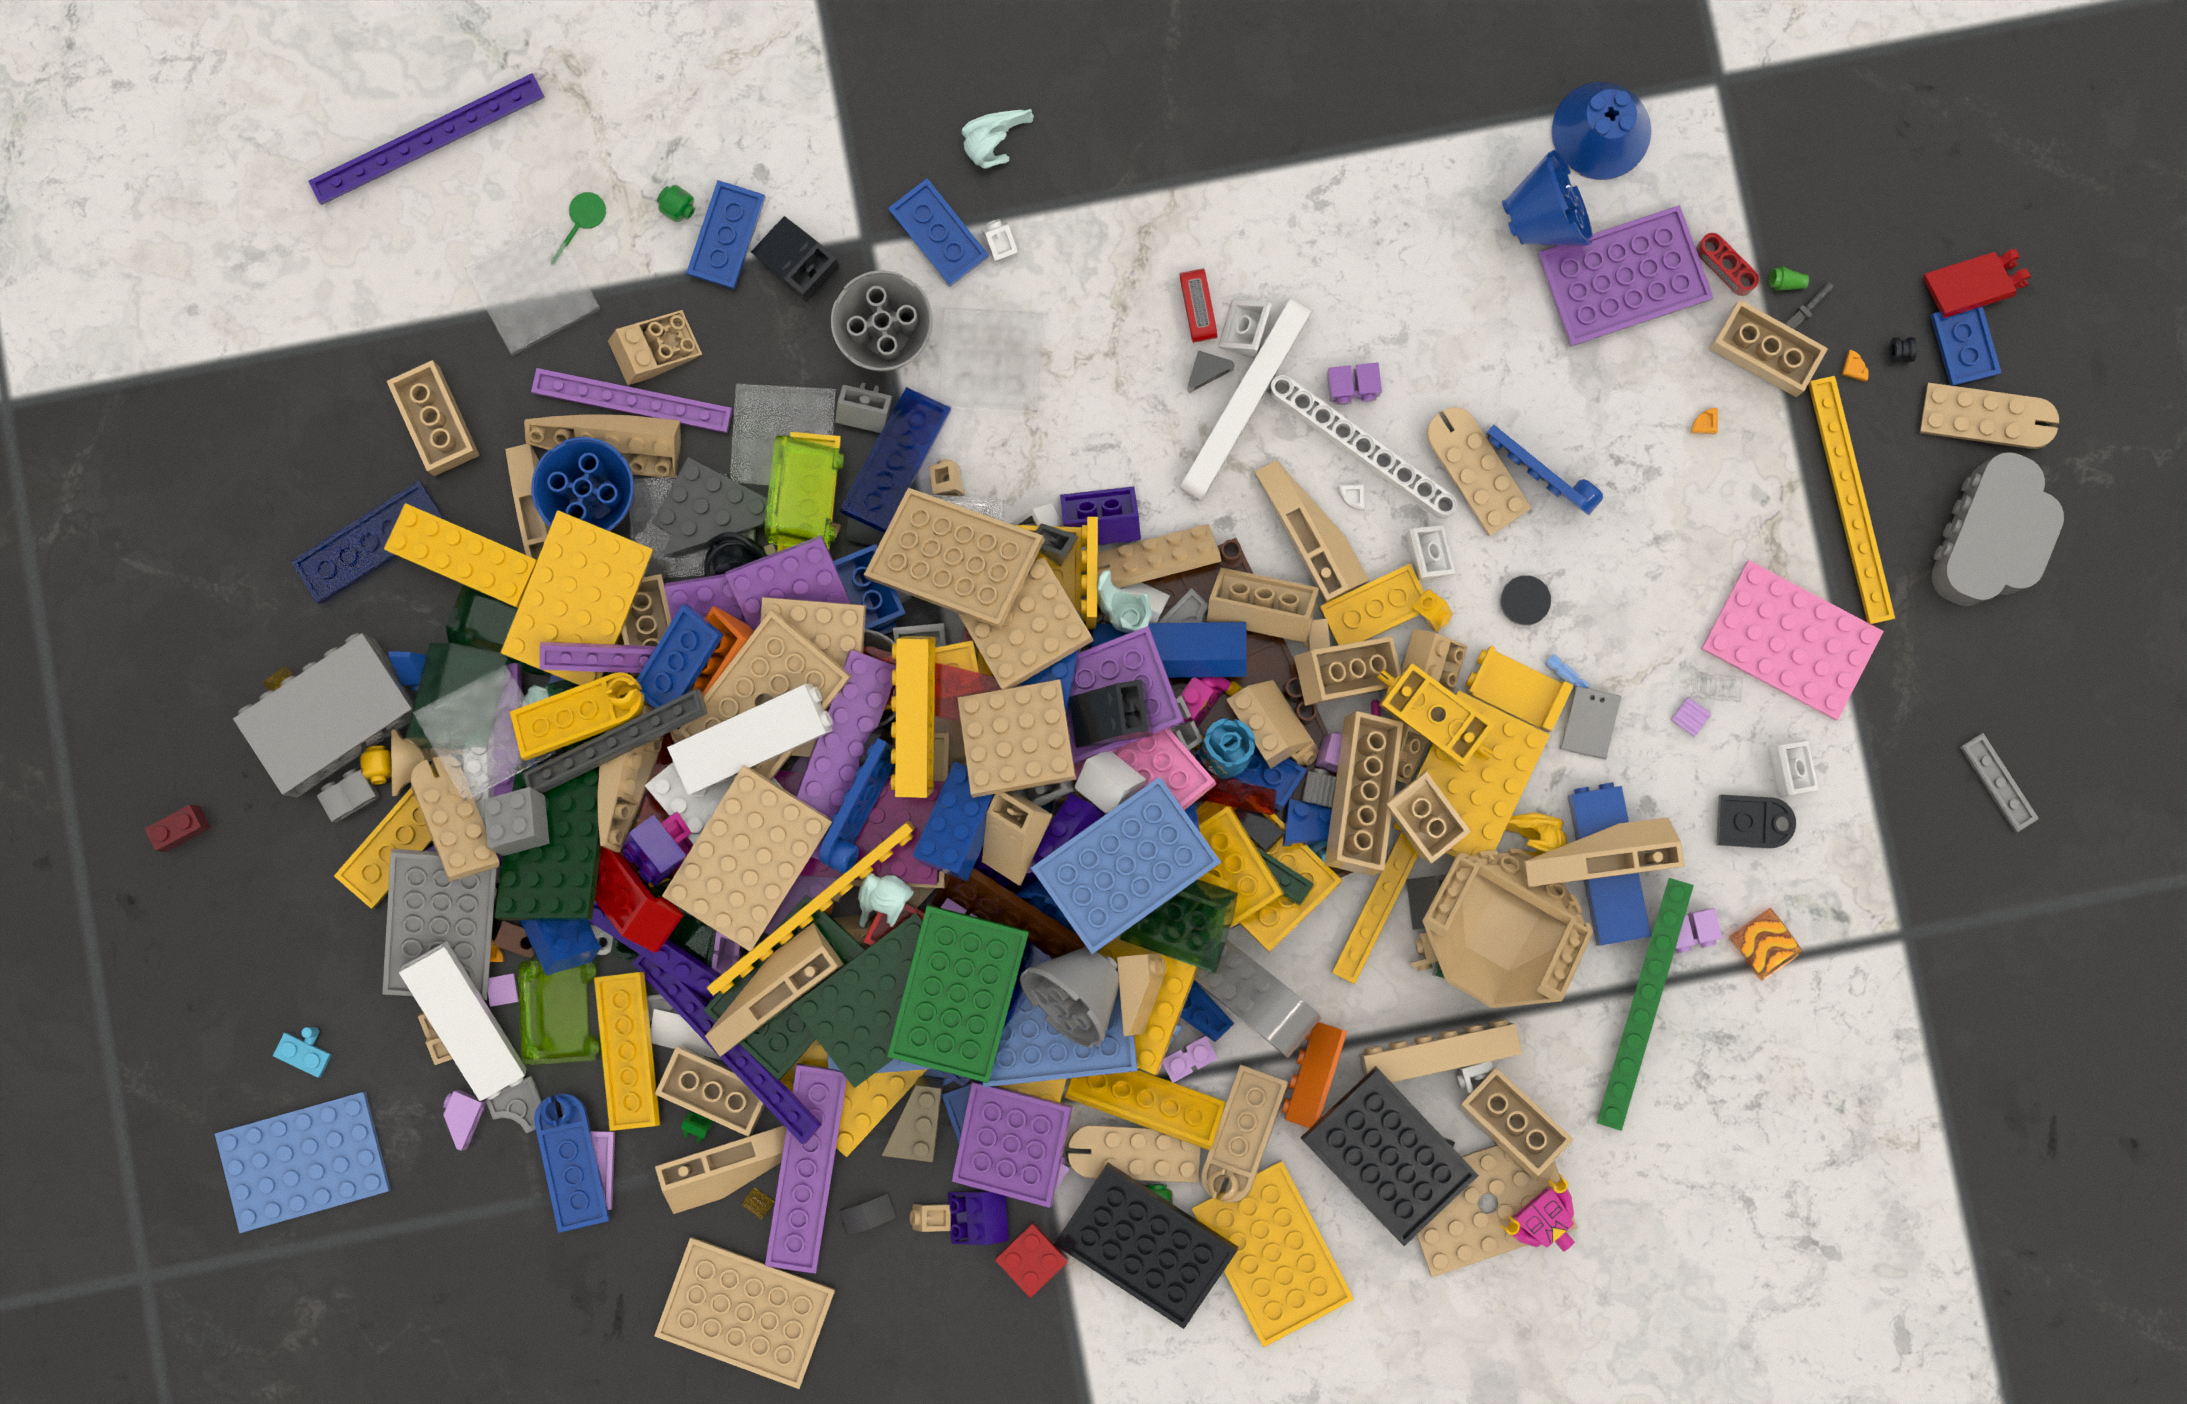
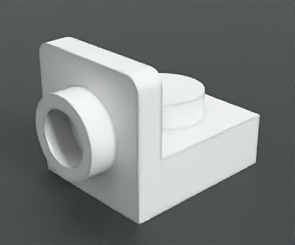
(999, 239)
(1476, 1071)

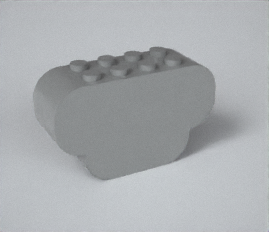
(1998, 532)
(1259, 999)

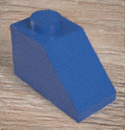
(408, 667)

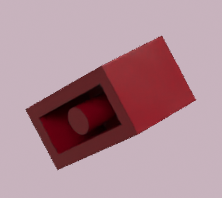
(177, 828)

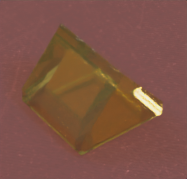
(274, 681)
(757, 1203)

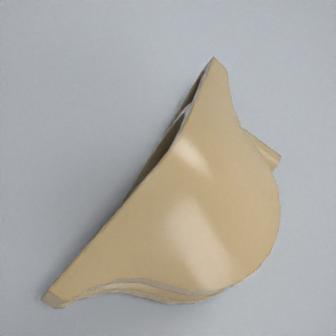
(405, 758)

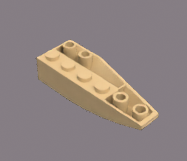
(646, 443)
(521, 465)
(1314, 536)
(1442, 661)
(622, 789)
(1609, 852)
(775, 986)
(719, 1170)

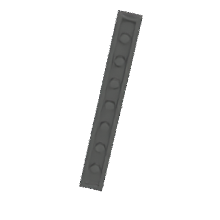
(616, 742)

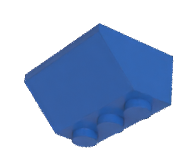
(881, 601)

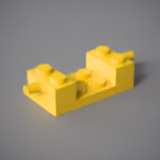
(1412, 700)

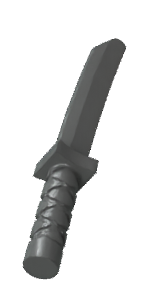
(1804, 311)

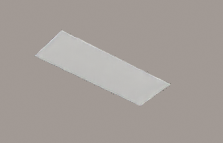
(673, 1031)

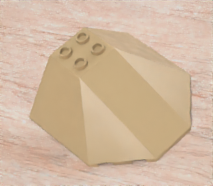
(1502, 937)

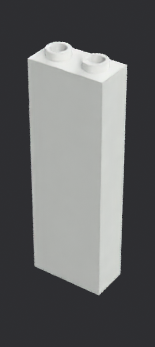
(751, 738)
(463, 1021)

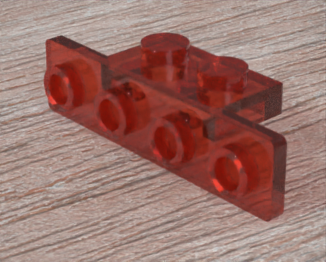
(1242, 795)

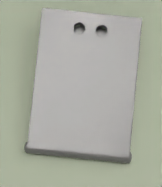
(1590, 722)

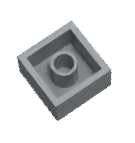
(516, 821)

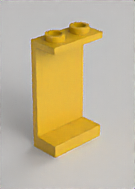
(1518, 689)

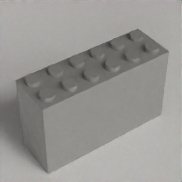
(326, 715)

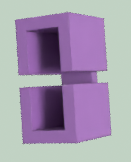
(1366, 380)

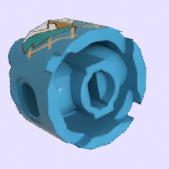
(1227, 748)

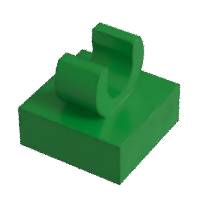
(696, 1125)

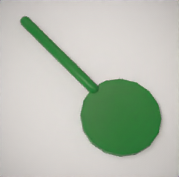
(586, 211)

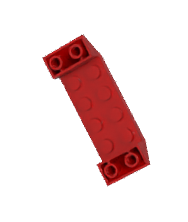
(631, 905)

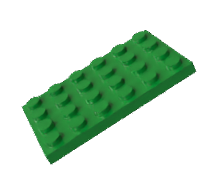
(958, 993)

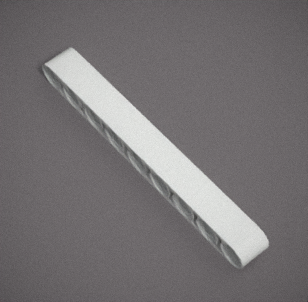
(1246, 399)
(1357, 435)

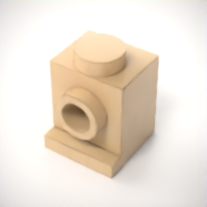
(940, 473)
(1318, 635)

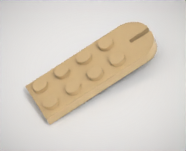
(1988, 416)
(1476, 469)
(1159, 556)
(452, 824)
(1243, 1134)
(1135, 1151)

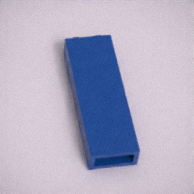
(1192, 648)
(1613, 901)

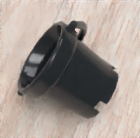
(729, 552)

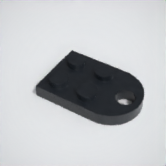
(1752, 822)

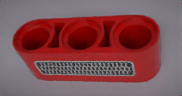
(1732, 276)
(1198, 305)

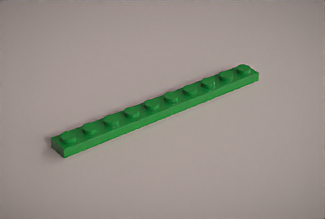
(1645, 1004)

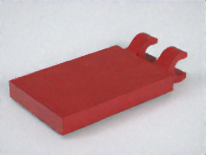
(1975, 282)

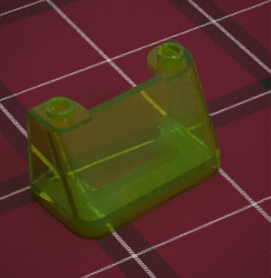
(801, 491)
(555, 1014)

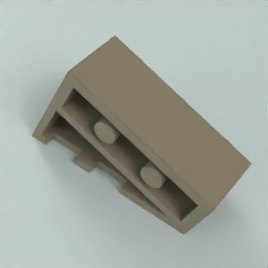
(918, 1124)

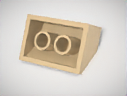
(1271, 720)

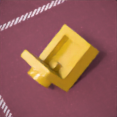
(1433, 609)

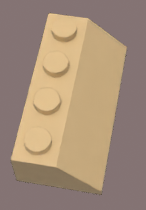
(1264, 604)

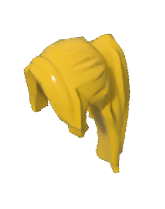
(1541, 829)

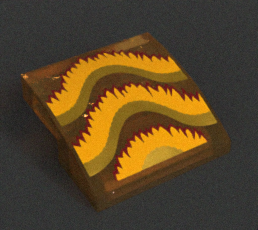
(1765, 944)

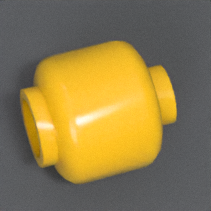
(376, 764)

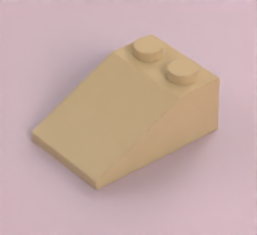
(1427, 818)
(1139, 986)

